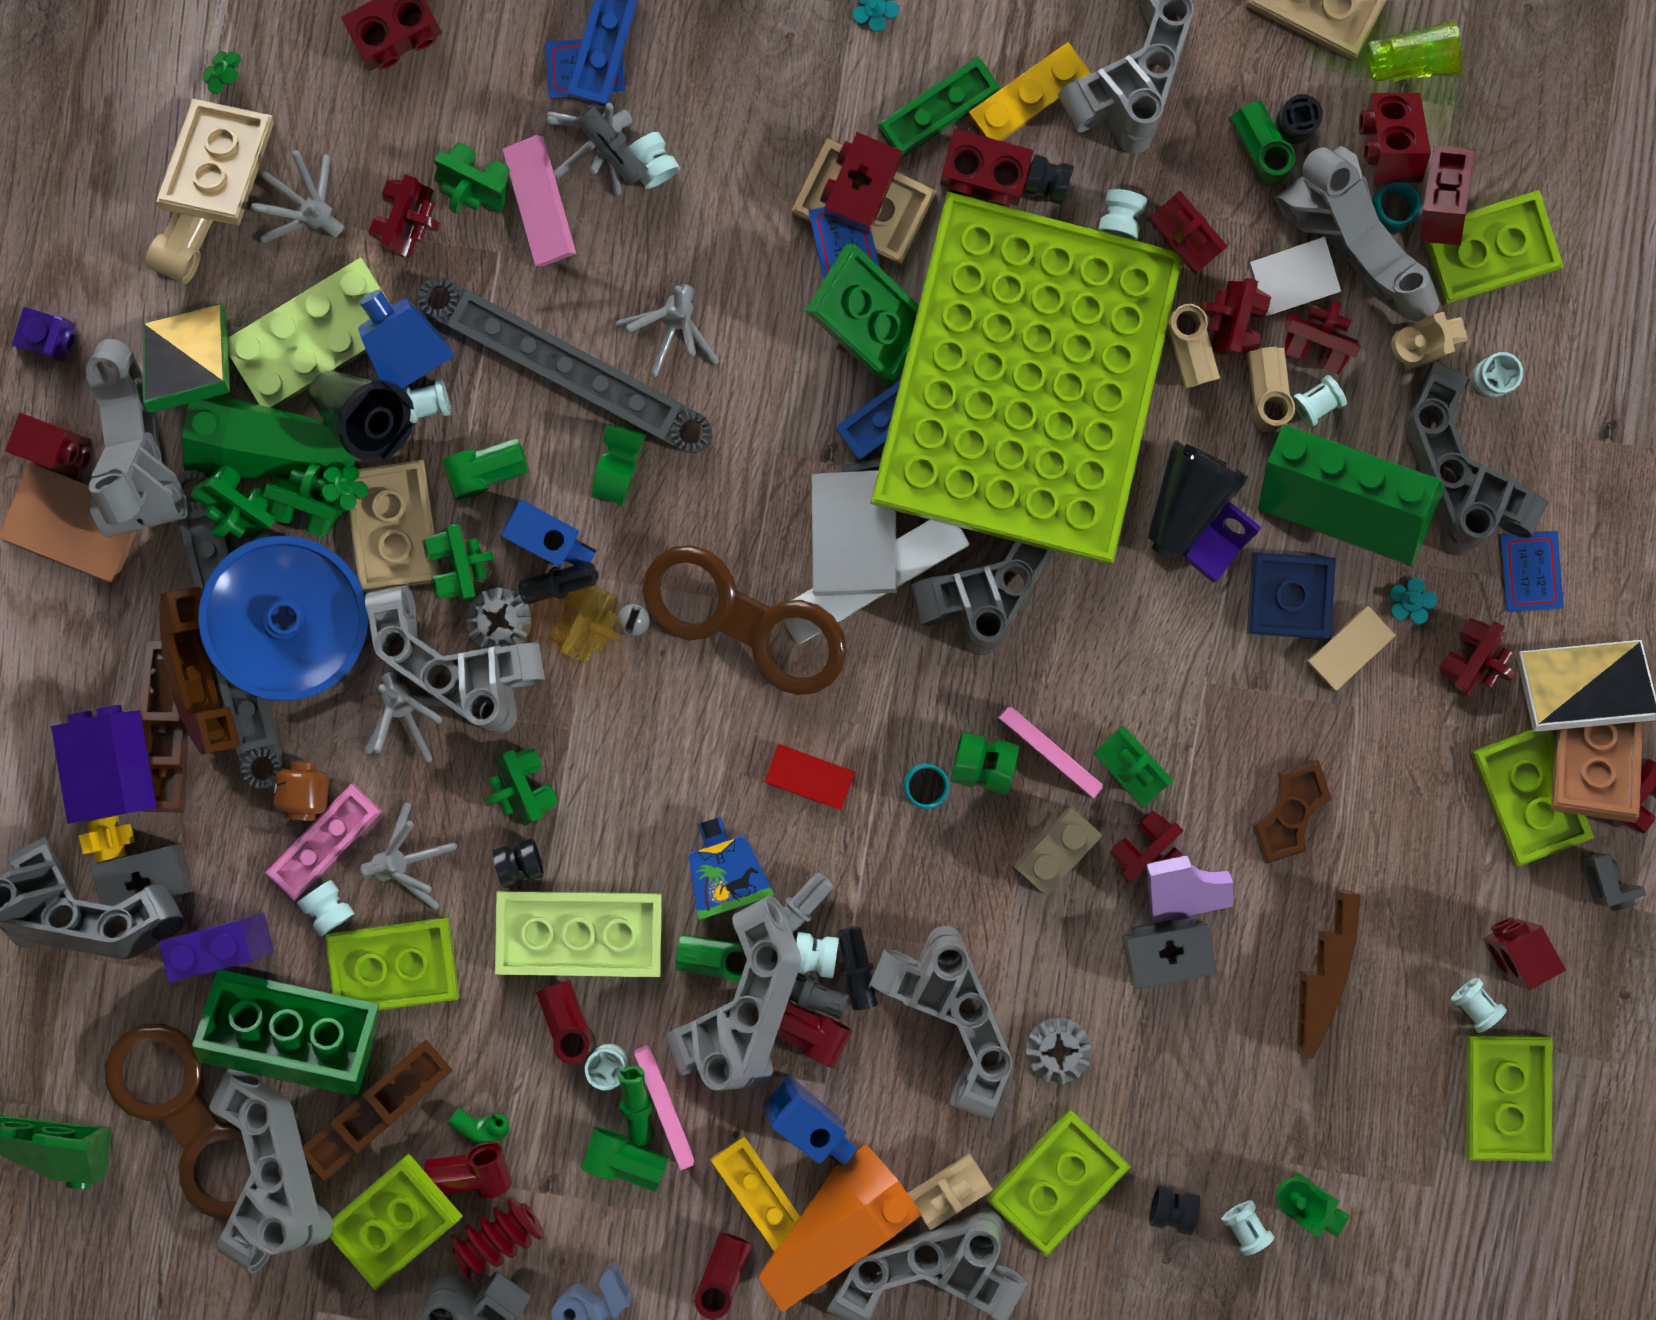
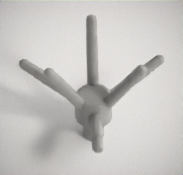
(617, 121)
(312, 211)
(675, 315)
(401, 703)
(392, 863)

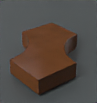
(1283, 828)

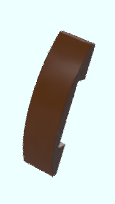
(190, 674)

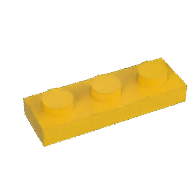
(1028, 94)
(756, 1191)

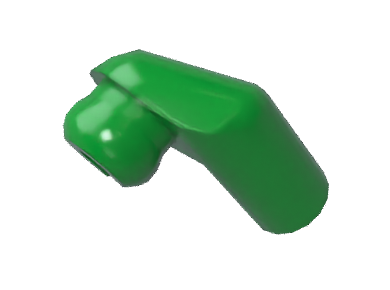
(480, 1130)

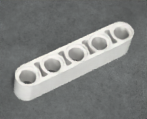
(915, 554)

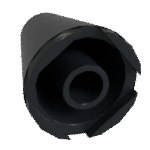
(363, 413)
(1190, 498)

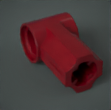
(564, 1017)
(818, 1036)
(479, 1170)
(723, 1272)

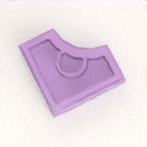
(1184, 890)

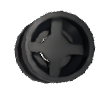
(1293, 125)
(1048, 179)
(510, 866)
(1174, 1210)

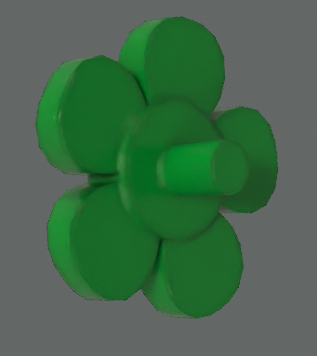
(222, 71)
(343, 486)

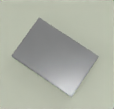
(851, 537)

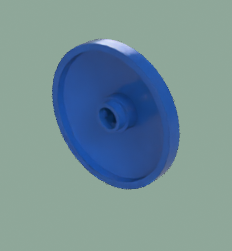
(282, 618)

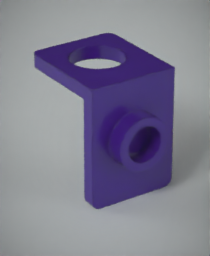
(1220, 544)

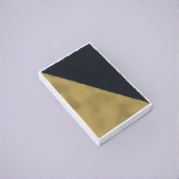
(1587, 685)

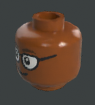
(301, 791)

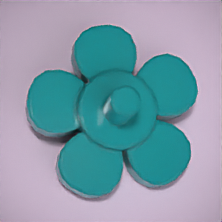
(874, 11)
(1412, 601)

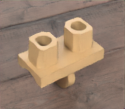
(1427, 340)
(950, 1191)

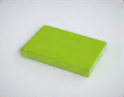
(1497, 249)
(1519, 789)
(394, 964)
(1509, 1098)
(1058, 1182)
(392, 1222)

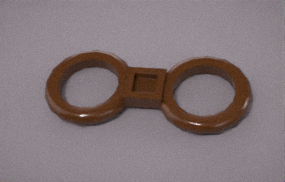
(744, 620)
(184, 1115)

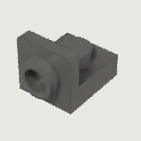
(1604, 879)

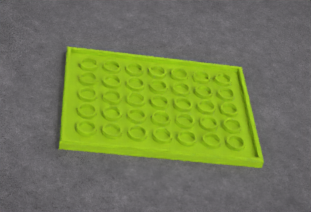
(1028, 379)

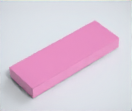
(539, 201)
(1050, 751)
(323, 842)
(665, 1107)

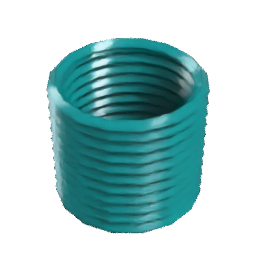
(1411, 196)
(945, 789)

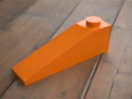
(844, 1222)

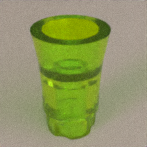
(1417, 54)

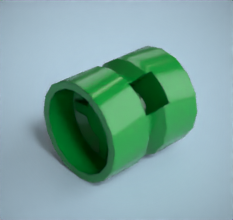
(969, 762)

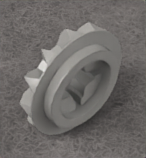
(494, 600)
(1044, 1038)

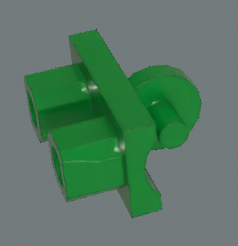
(469, 185)
(303, 493)
(231, 509)
(450, 545)
(1132, 766)
(513, 770)
(1310, 1206)

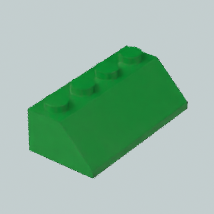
(1349, 495)
(286, 1033)

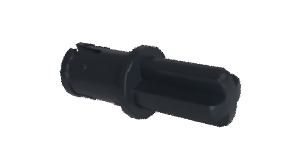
(557, 582)
(857, 968)

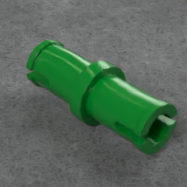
(636, 1105)

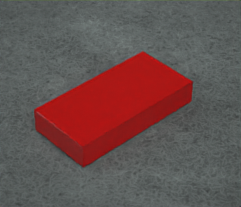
(809, 776)

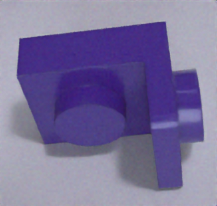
(44, 334)

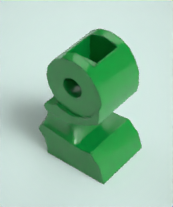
(618, 465)

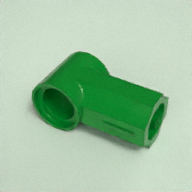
(1261, 140)
(474, 470)
(707, 956)
(613, 1156)

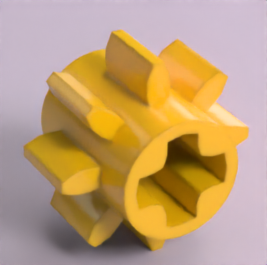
(106, 839)

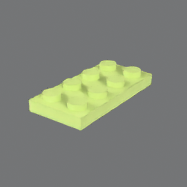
(304, 336)
(578, 933)

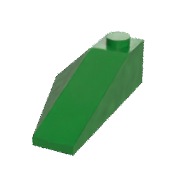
(256, 440)
(57, 1149)

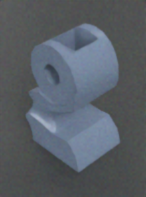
(580, 1303)

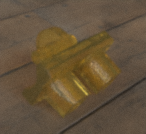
(591, 625)

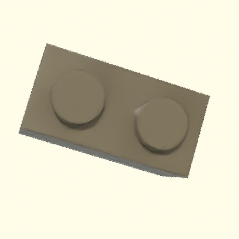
(1057, 850)

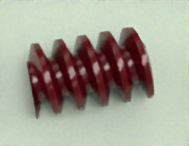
(496, 1239)

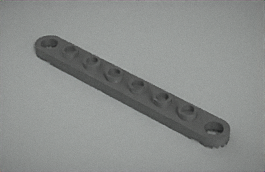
(564, 365)
(251, 714)

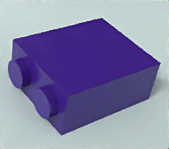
(103, 764)
(216, 947)

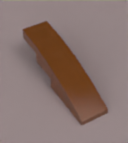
(163, 733)
(1323, 988)
(375, 1110)

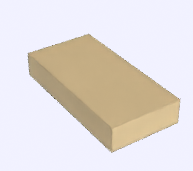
(1350, 648)

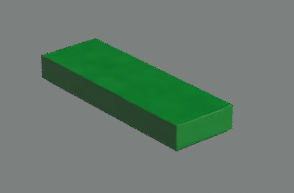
(939, 107)

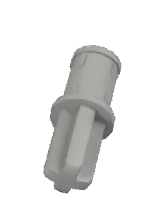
(806, 900)

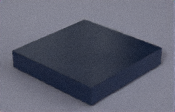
(1291, 595)

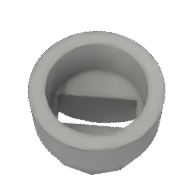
(642, 622)

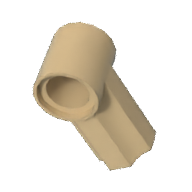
(177, 250)
(1193, 351)
(1269, 384)

